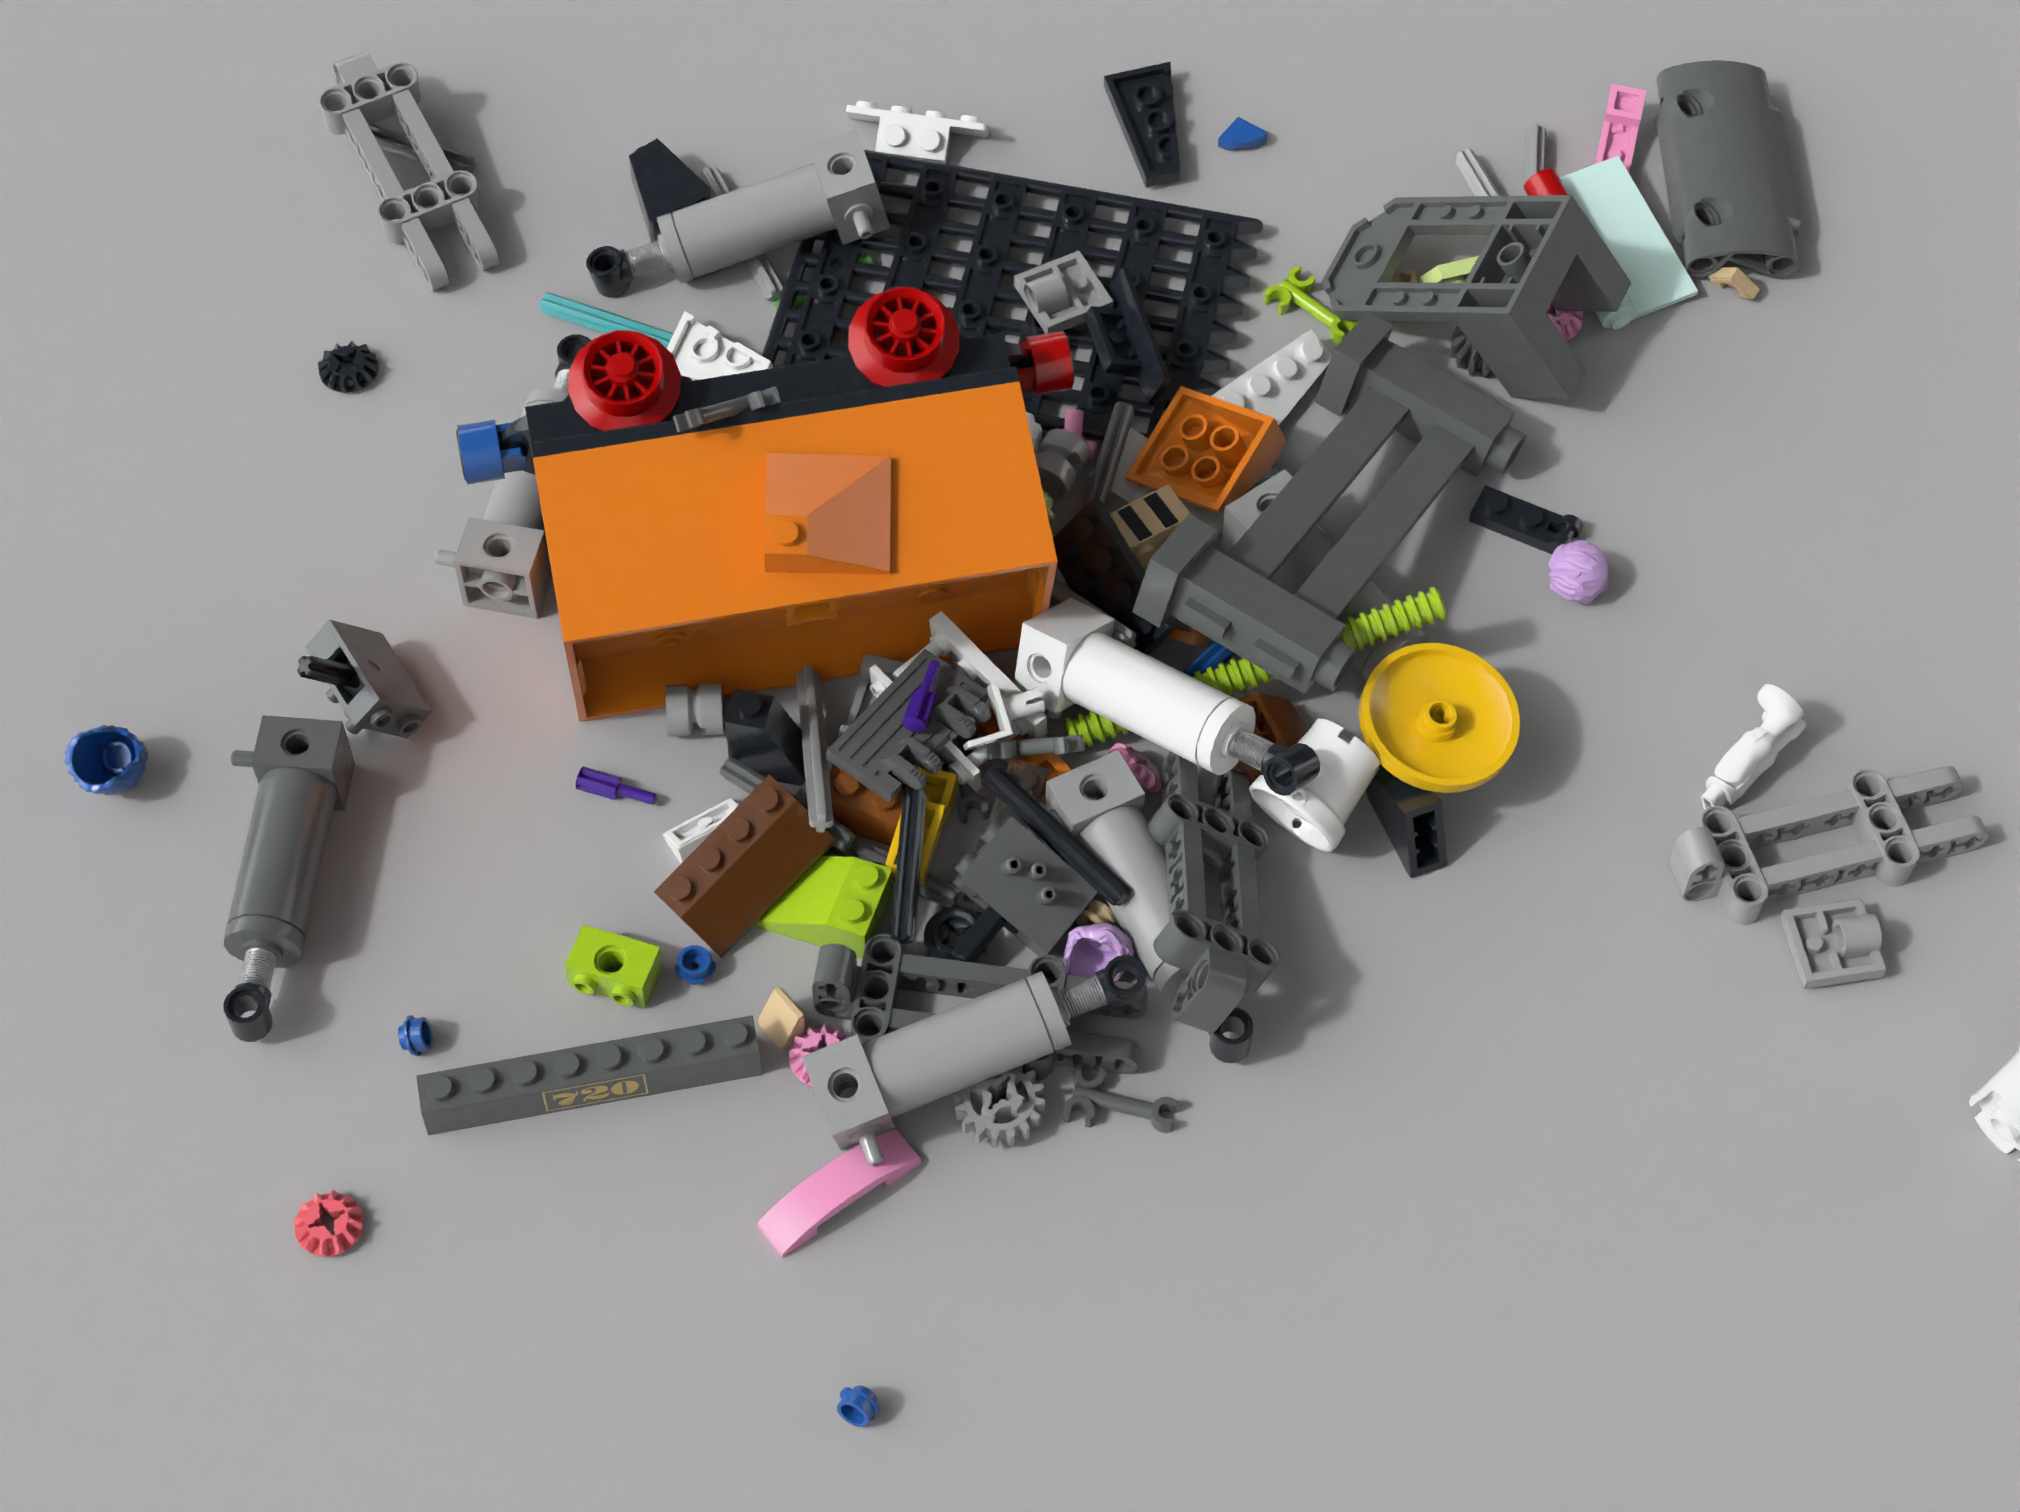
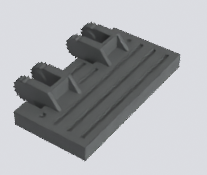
(880, 744)

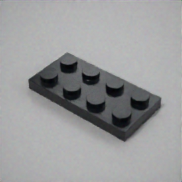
(1106, 572)

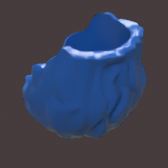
(106, 759)

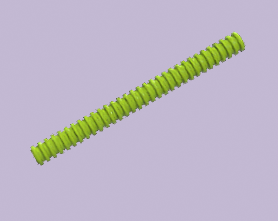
(1242, 673)

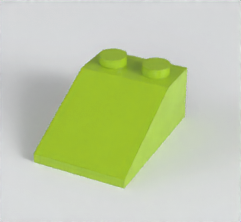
(834, 903)

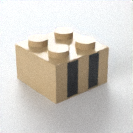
(1150, 522)

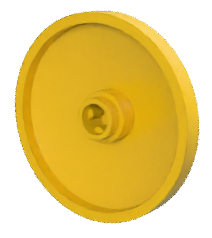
(1439, 717)

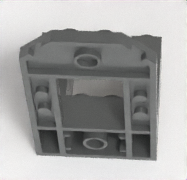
(1535, 256)

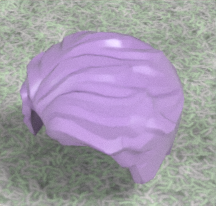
(1578, 571)
(1092, 948)

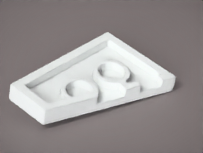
(707, 354)

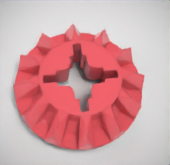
(319, 1240)

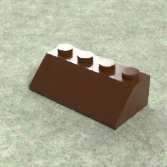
(744, 866)

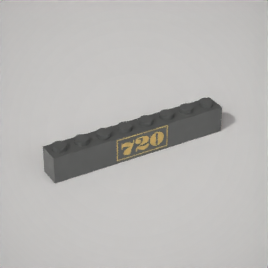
(589, 1075)

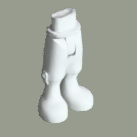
(1755, 749)

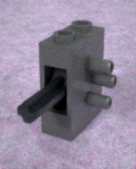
(365, 679)
(1019, 888)

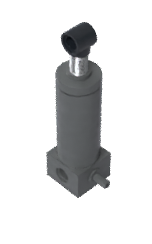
(302, 777)

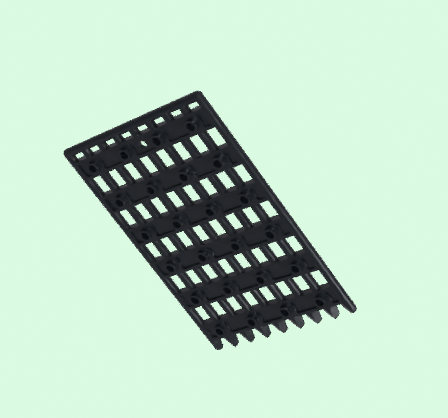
(988, 261)

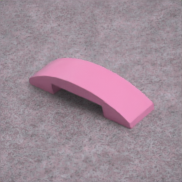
(1621, 124)
(833, 1189)

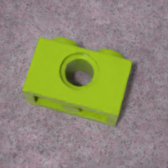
(599, 950)

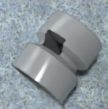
(1061, 461)
(695, 709)

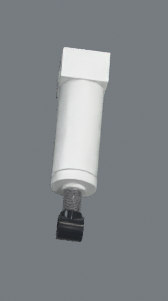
(1077, 661)

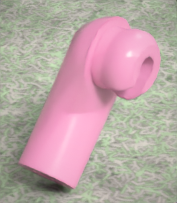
(1074, 424)

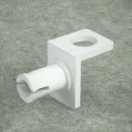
(1006, 711)

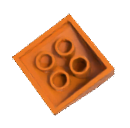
(1207, 450)
(827, 513)

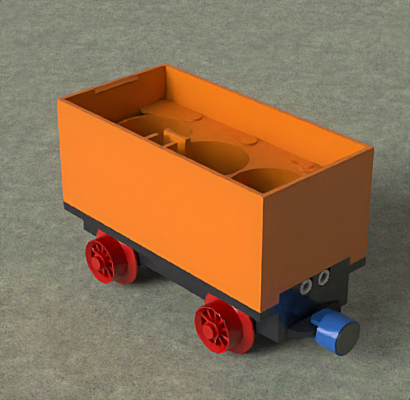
(666, 528)

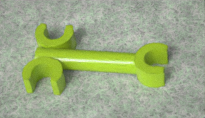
(1297, 292)

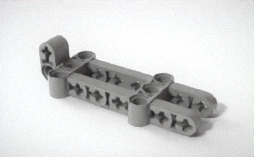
(370, 95)
(1701, 854)

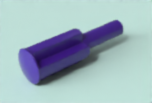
(922, 701)
(610, 786)

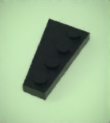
(1148, 120)

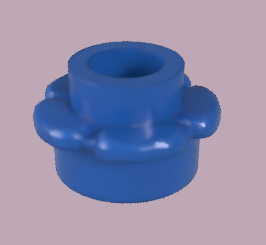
(695, 955)
(415, 1035)
(858, 1405)

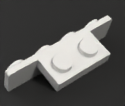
(914, 134)

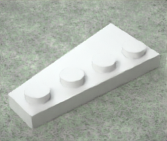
(1280, 379)

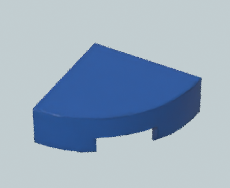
(1242, 135)

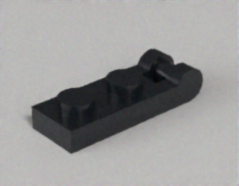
(1523, 520)

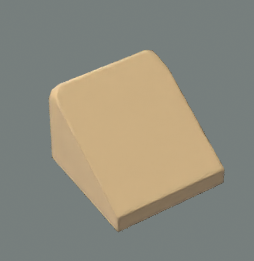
(782, 1019)

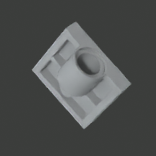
(1062, 292)
(1834, 943)

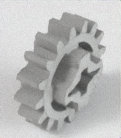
(1007, 1116)

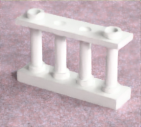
(973, 663)

